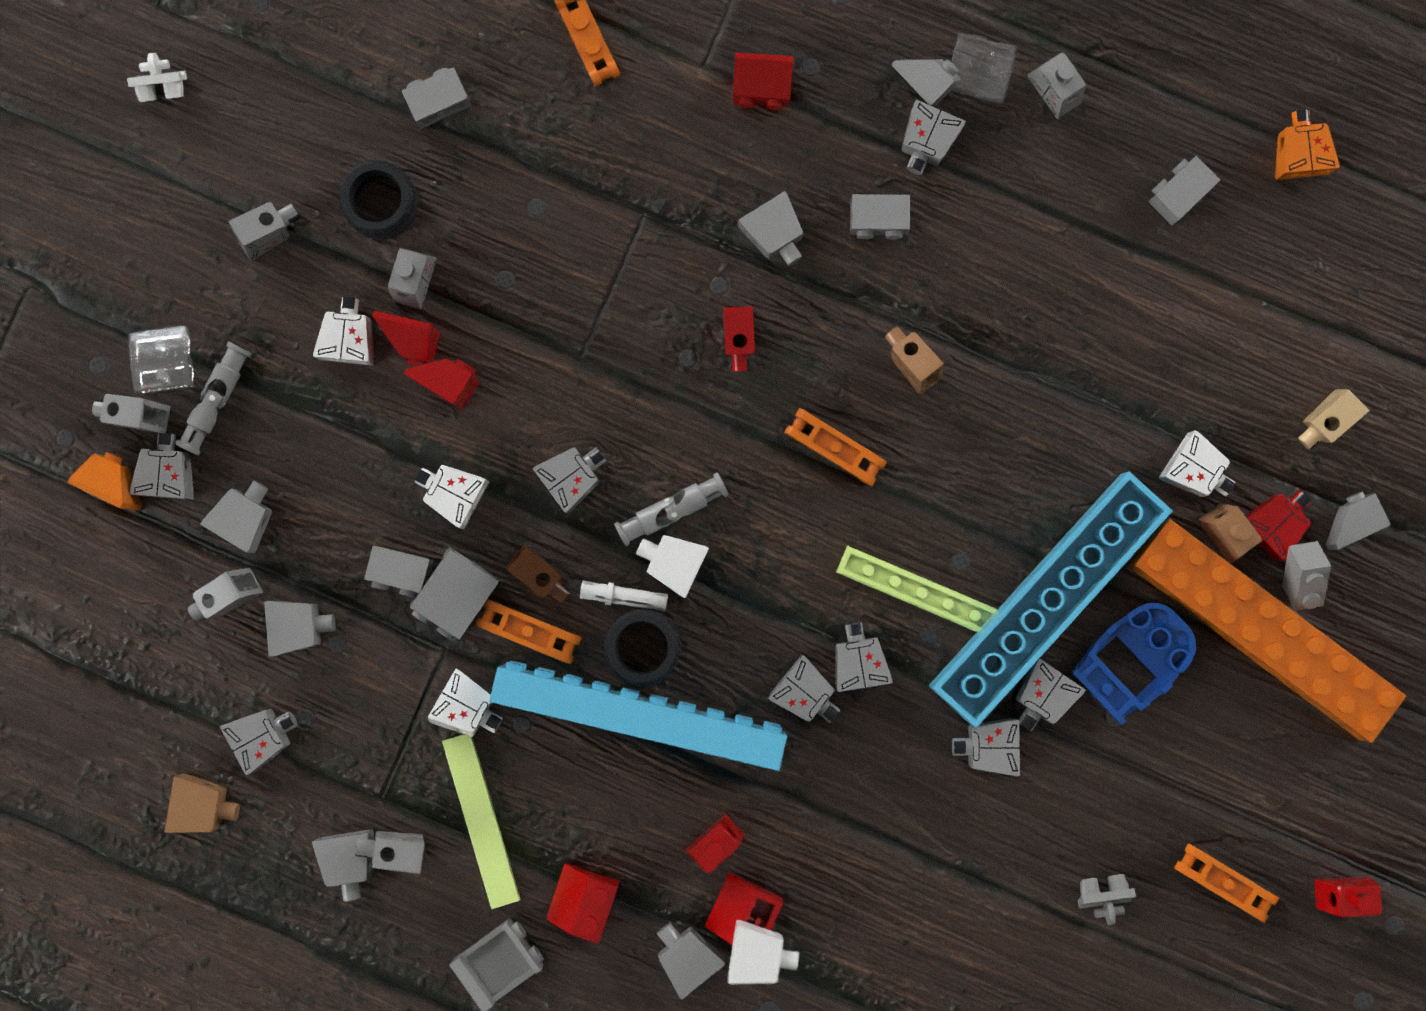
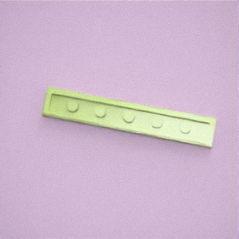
(914, 589)
(481, 820)

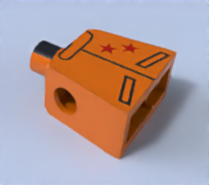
(1305, 149)

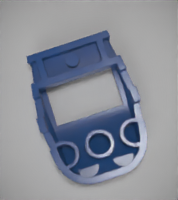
(1156, 640)

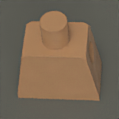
(920, 369)
(1231, 532)
(198, 806)

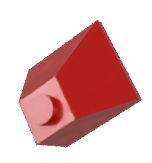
(411, 338)

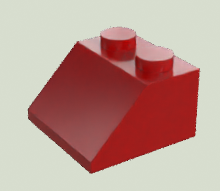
(762, 80)
(446, 379)
(582, 902)

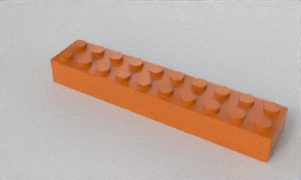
(1267, 631)

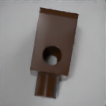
(526, 567)

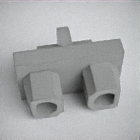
(1118, 893)

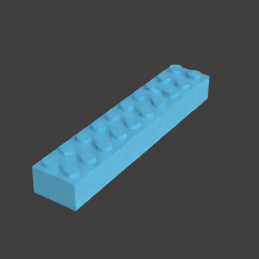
(1050, 598)
(639, 716)

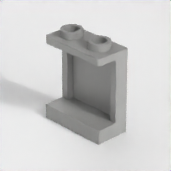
(453, 594)
(497, 963)

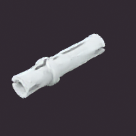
(624, 596)

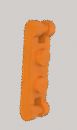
(588, 40)
(835, 447)
(528, 631)
(1226, 883)

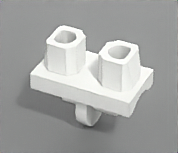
(145, 86)

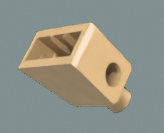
(1340, 409)

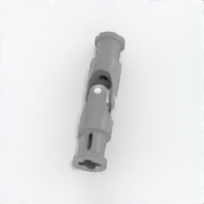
(204, 415)
(679, 505)

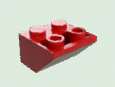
(744, 902)

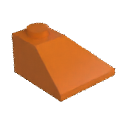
(107, 480)

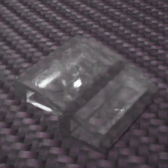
(983, 67)
(160, 359)

